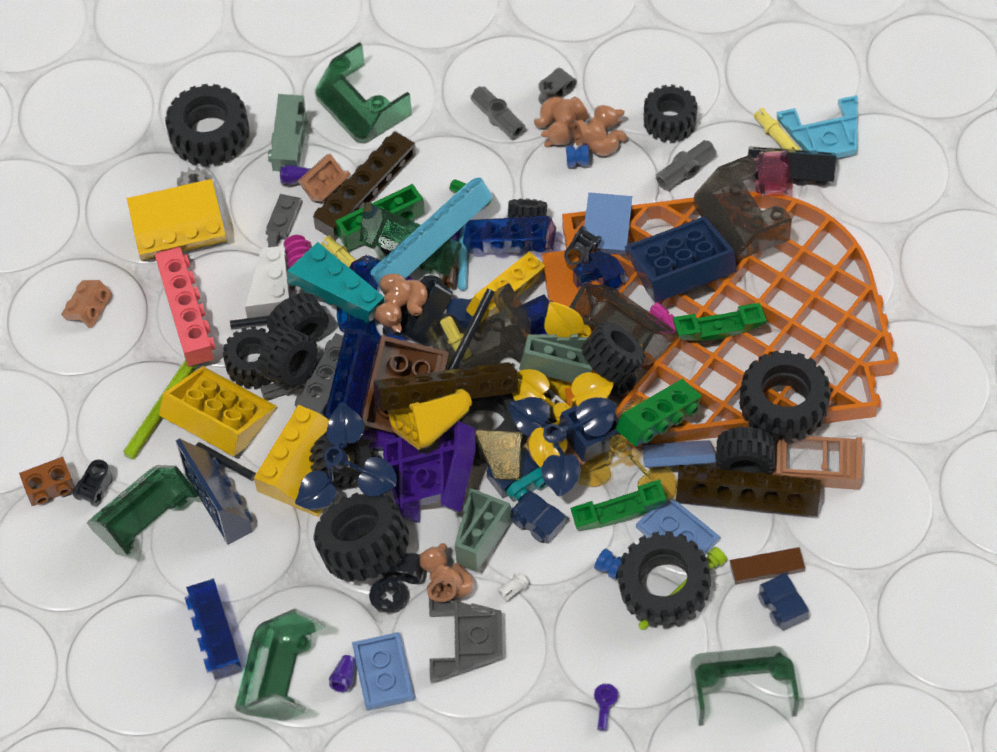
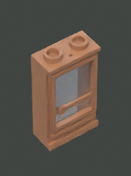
(826, 459)

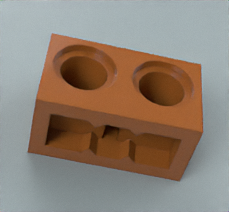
(45, 476)

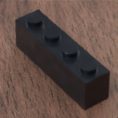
(804, 164)

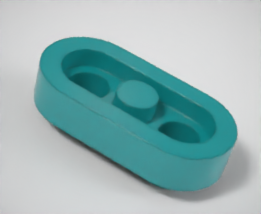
(527, 483)

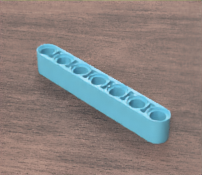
(434, 231)

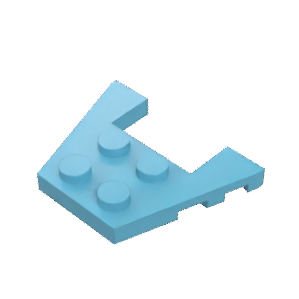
(831, 135)

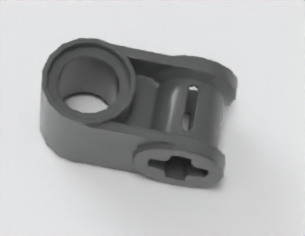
(557, 84)

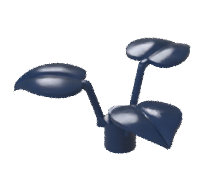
(562, 471)
(375, 479)

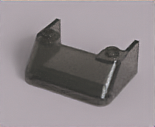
(607, 304)

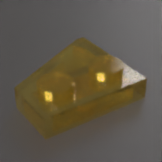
(501, 452)

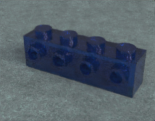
(509, 235)
(352, 371)
(214, 629)

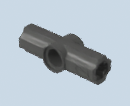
(497, 112)
(685, 165)

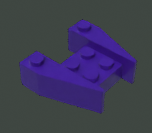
(433, 474)

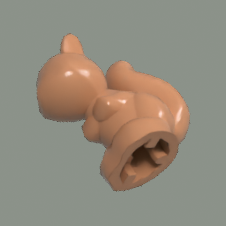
(565, 113)
(595, 133)
(397, 294)
(446, 581)

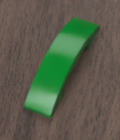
(721, 325)
(620, 508)

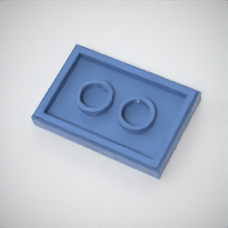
(609, 218)
(677, 453)
(677, 519)
(383, 671)

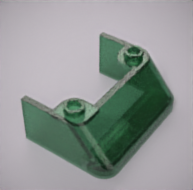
(356, 115)
(389, 229)
(139, 505)
(272, 663)
(710, 666)

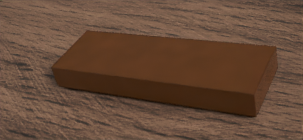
(767, 565)

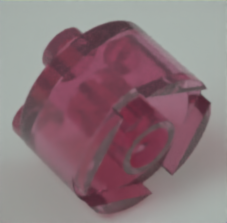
(773, 173)

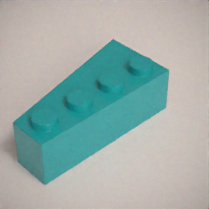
(336, 283)

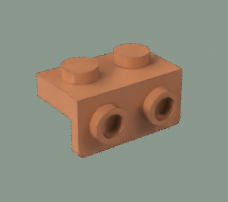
(323, 179)
(87, 302)

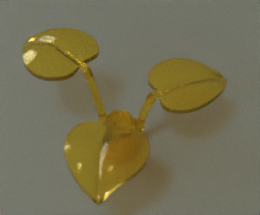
(597, 473)

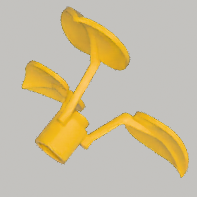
(563, 322)
(535, 384)

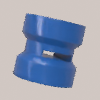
(578, 155)
(608, 563)

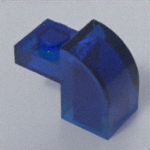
(601, 267)

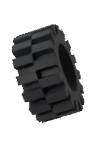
(526, 208)

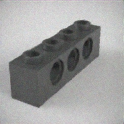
(316, 383)

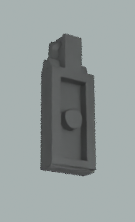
(282, 218)

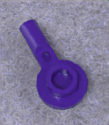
(605, 696)

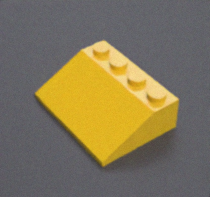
(176, 218)
(216, 410)
(289, 458)

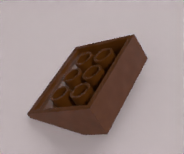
(392, 360)

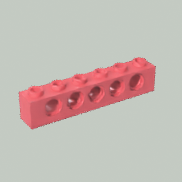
(184, 306)

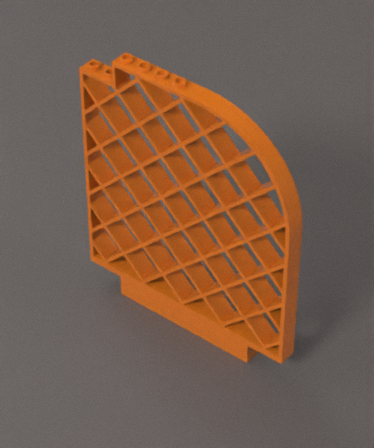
(681, 211)

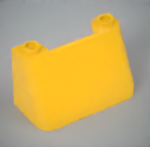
(429, 420)

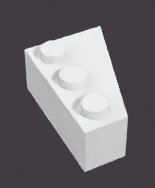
(268, 284)

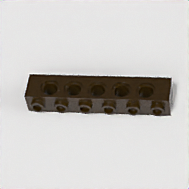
(375, 174)
(421, 388)
(748, 490)

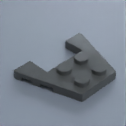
(476, 638)

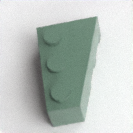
(288, 131)
(555, 356)
(481, 528)

